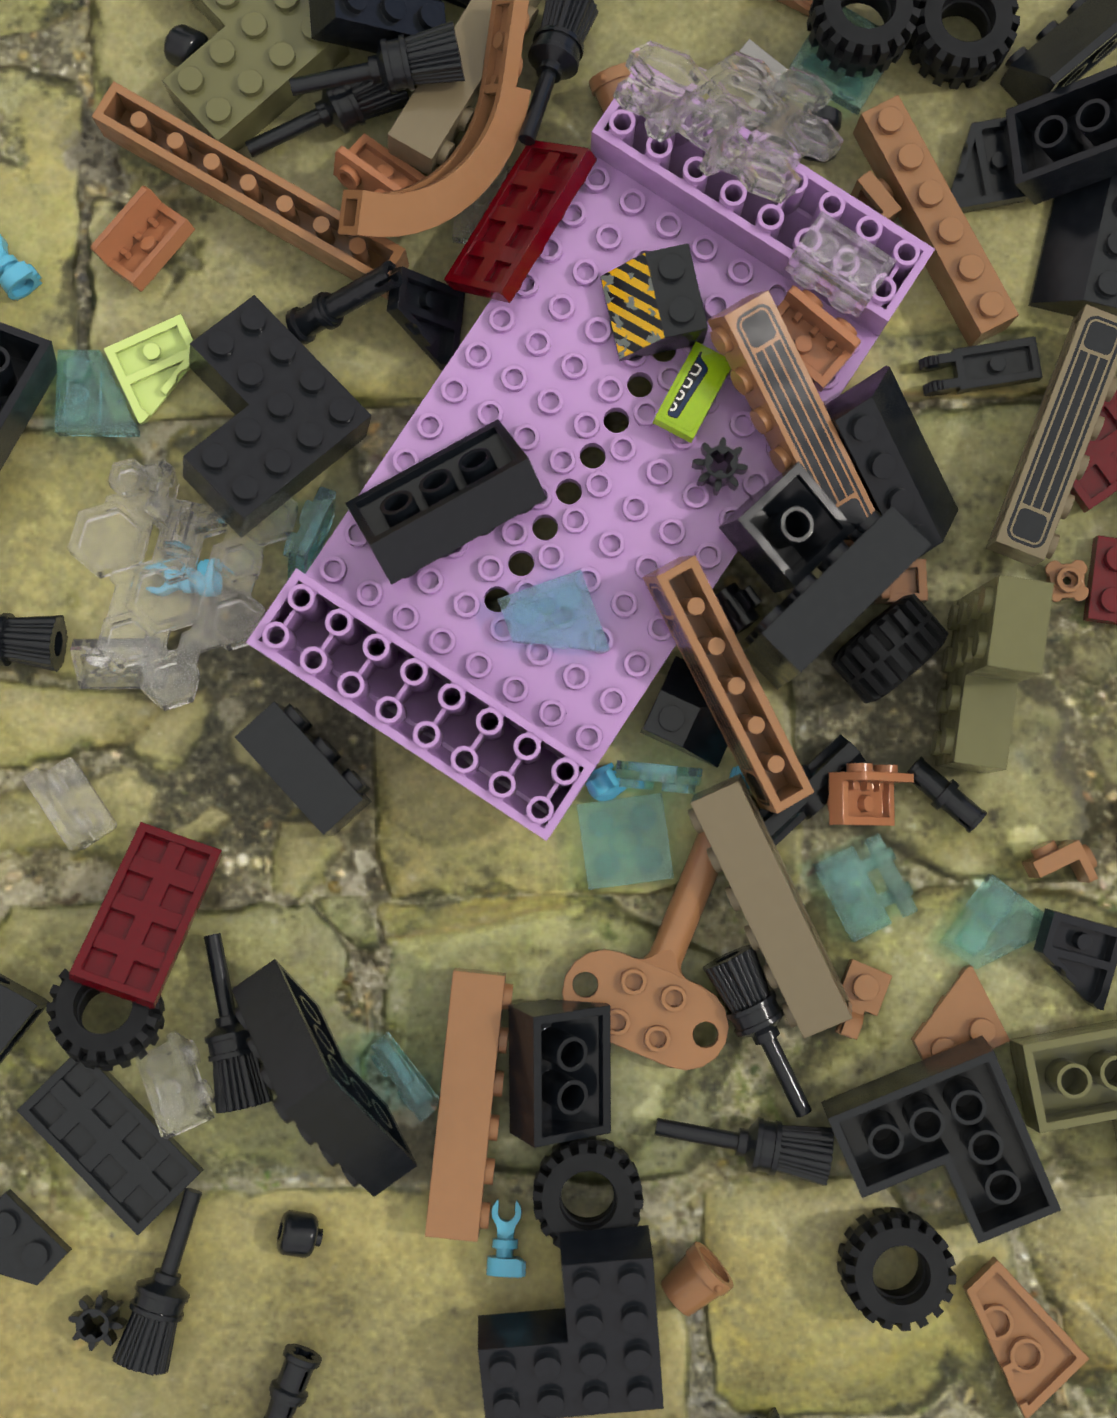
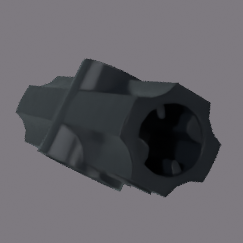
(830, 759)

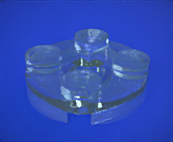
(643, 776)

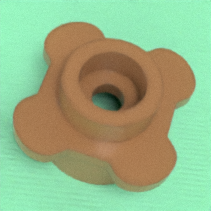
(1075, 572)

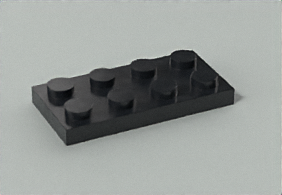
(110, 1142)

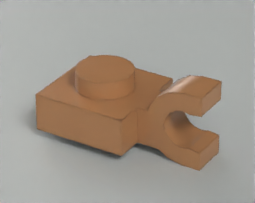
(866, 992)

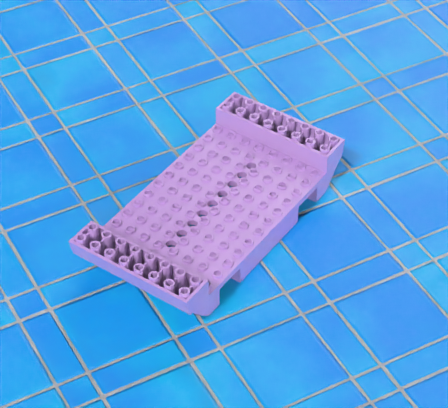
(427, 651)

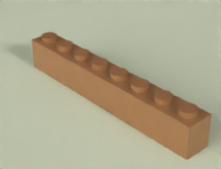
(239, 184)

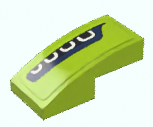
(693, 392)

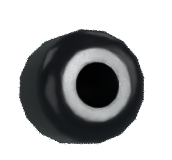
(182, 43)
(298, 1234)

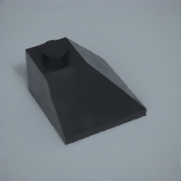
(683, 717)

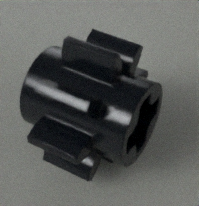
(719, 454)
(739, 606)
(95, 1333)

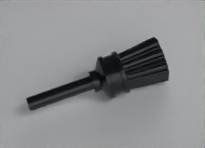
(556, 54)
(398, 64)
(340, 106)
(33, 641)
(755, 1014)
(234, 1064)
(766, 1146)
(159, 1302)

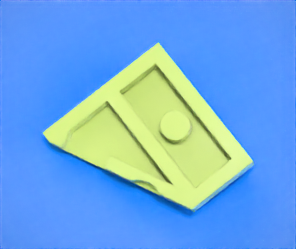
(151, 364)

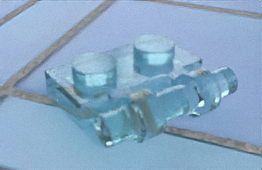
(853, 893)

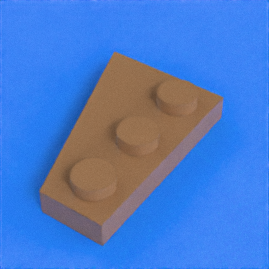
(1023, 1337)

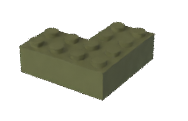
(244, 71)
(994, 646)
(1068, 1076)

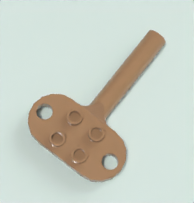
(649, 996)

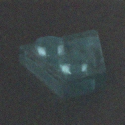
(316, 522)
(555, 615)
(992, 924)

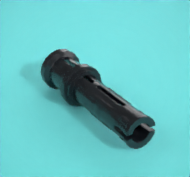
(329, 309)
(290, 1387)

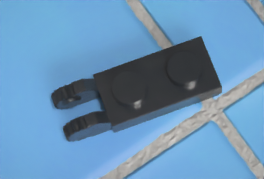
(985, 366)

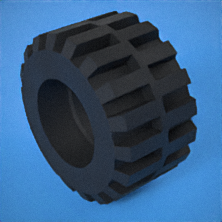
(860, 47)
(960, 60)
(890, 648)
(96, 1048)
(580, 1157)
(917, 1297)

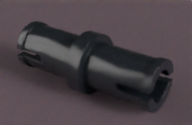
(946, 795)

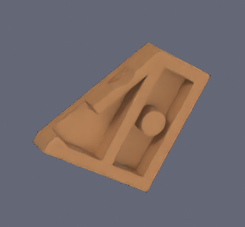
(959, 1018)

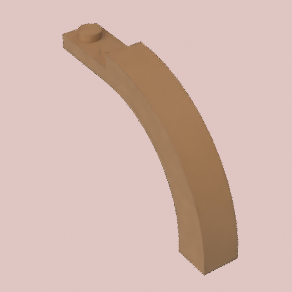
(476, 159)

